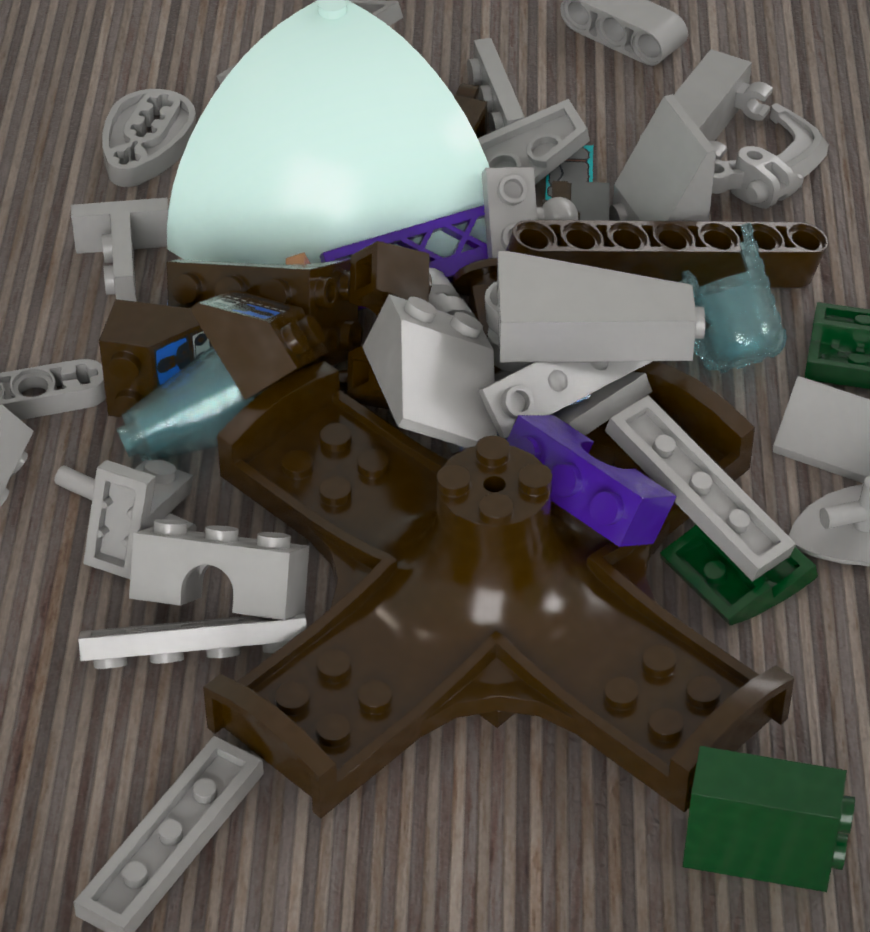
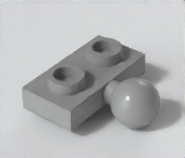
(512, 198)

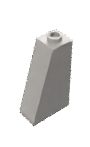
(591, 313)

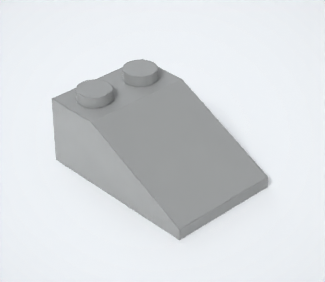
(667, 172)
(432, 370)

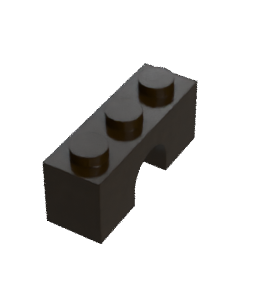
(373, 276)

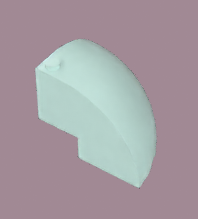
(322, 145)

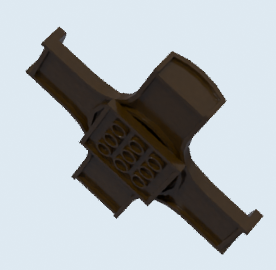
(473, 599)

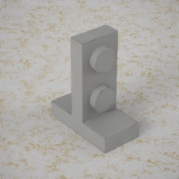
(116, 231)
(126, 503)

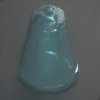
(183, 411)

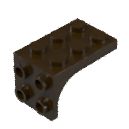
(316, 288)

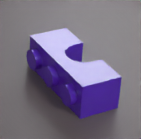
(607, 498)

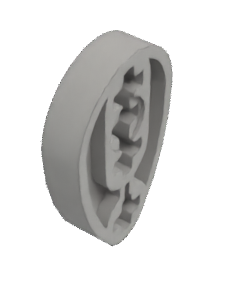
(138, 156)

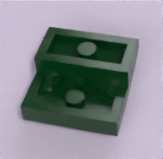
(840, 346)
(726, 586)

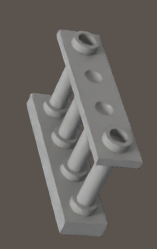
(545, 389)

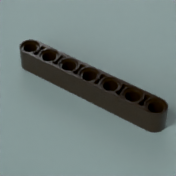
(671, 247)

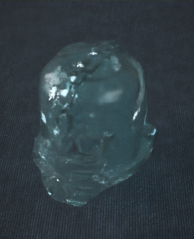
(740, 314)

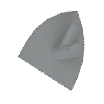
(837, 526)

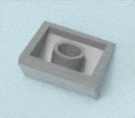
(826, 429)

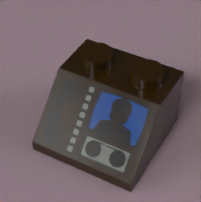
(259, 338)
(144, 349)

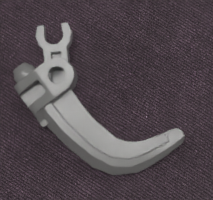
(763, 177)

